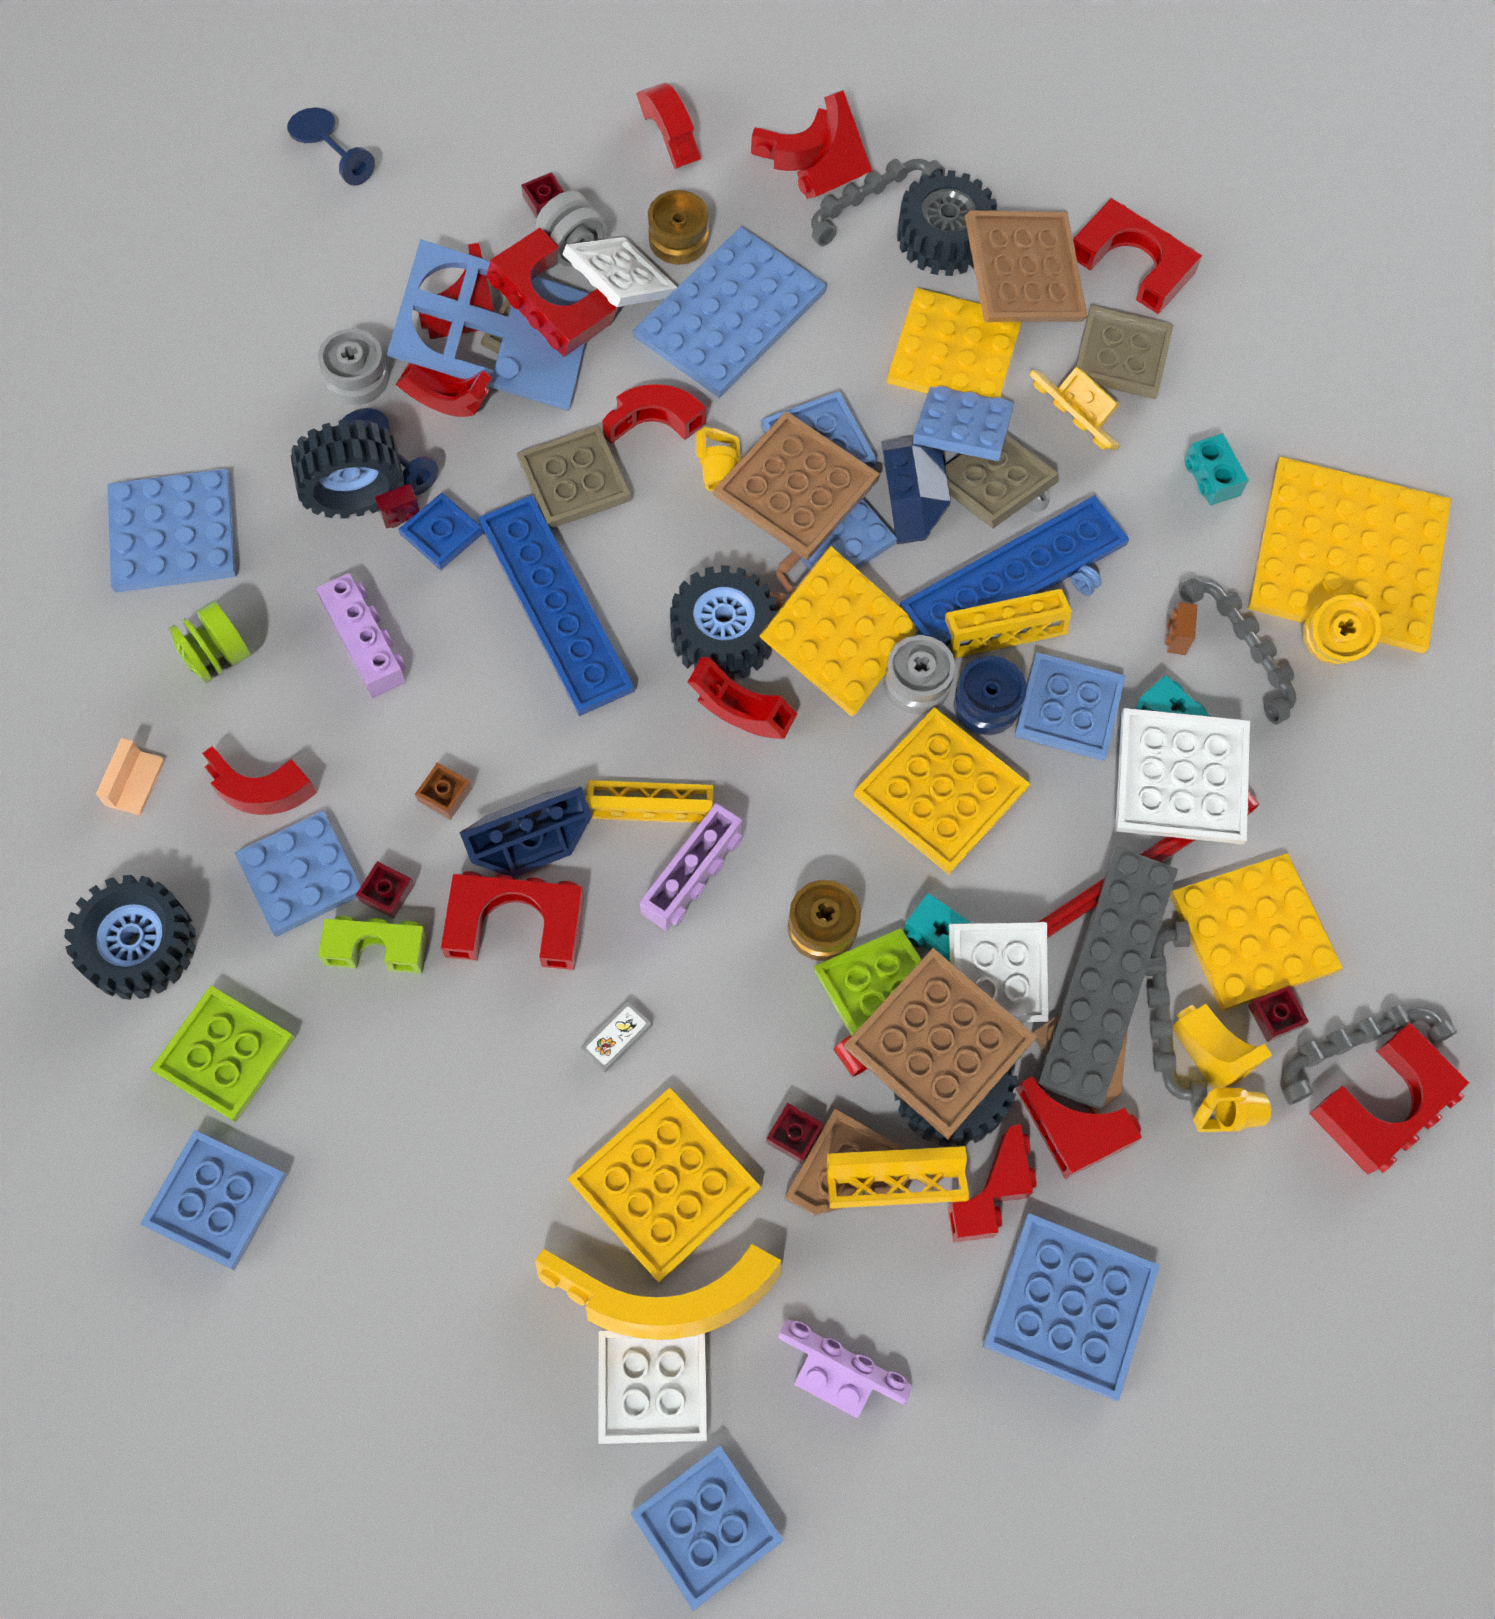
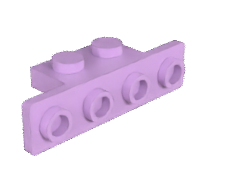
(838, 1374)

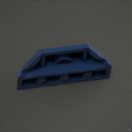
(915, 488)
(528, 832)

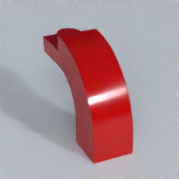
(673, 120)
(791, 151)
(443, 392)
(656, 404)
(752, 712)
(259, 795)

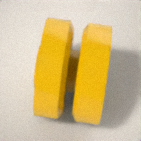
(1358, 621)

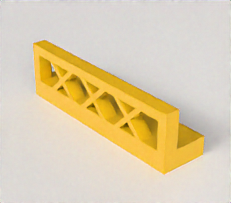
(1009, 619)
(649, 807)
(893, 1167)

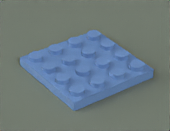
(171, 530)
(1071, 1307)

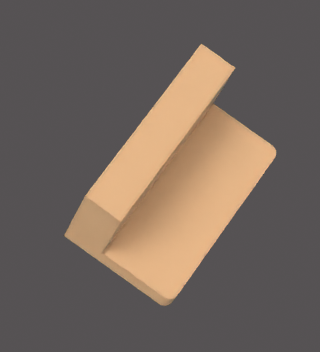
(129, 778)

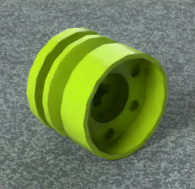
(209, 642)

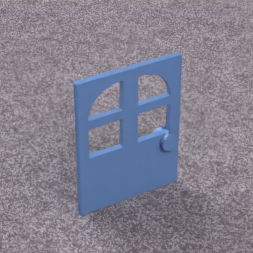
(525, 359)

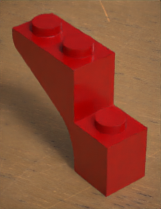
(1008, 1180)

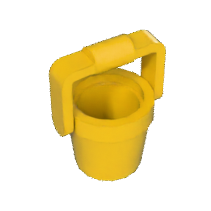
(716, 460)
(1233, 1109)

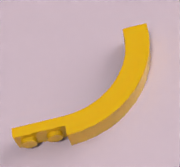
(666, 1316)

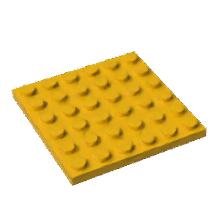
(1355, 537)

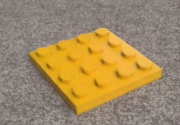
(952, 347)
(838, 631)
(941, 790)
(1255, 931)
(664, 1185)

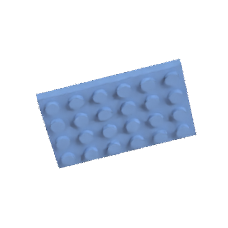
(729, 311)

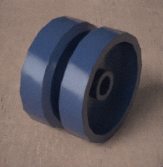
(989, 695)

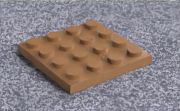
(1025, 266)
(796, 485)
(940, 1043)

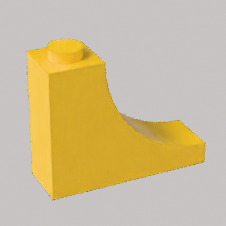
(1216, 1050)

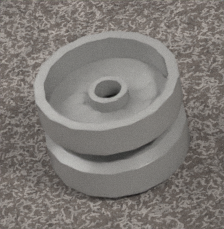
(570, 220)
(353, 366)
(919, 674)

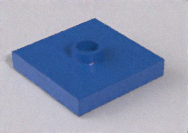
(441, 531)

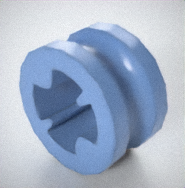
(1086, 580)

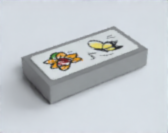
(616, 1037)

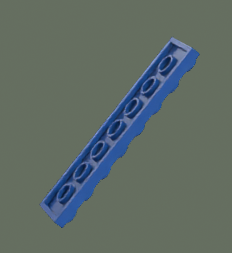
(1020, 567)
(556, 605)

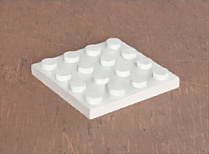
(1183, 776)

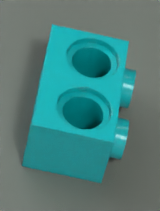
(1219, 466)

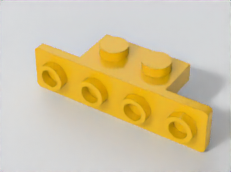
(1084, 401)

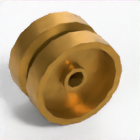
(678, 227)
(823, 920)

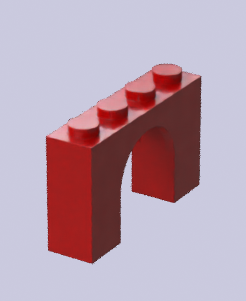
(1120, 226)
(561, 326)
(476, 896)
(1431, 1084)

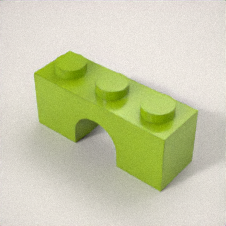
(345, 940)

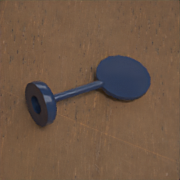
(318, 124)
(418, 472)

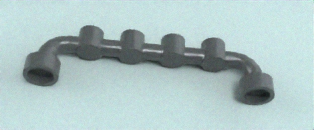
(824, 232)
(1277, 709)
(1162, 1027)
(1366, 1032)

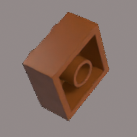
(1181, 628)
(443, 791)

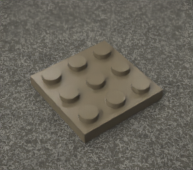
(1124, 351)
(573, 477)
(999, 487)

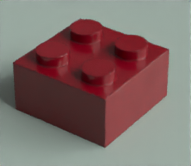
(540, 191)
(397, 506)
(385, 889)
(1278, 1013)
(794, 1133)

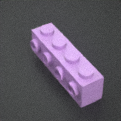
(361, 635)
(691, 867)

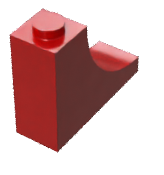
(841, 155)
(480, 298)
(1076, 1137)

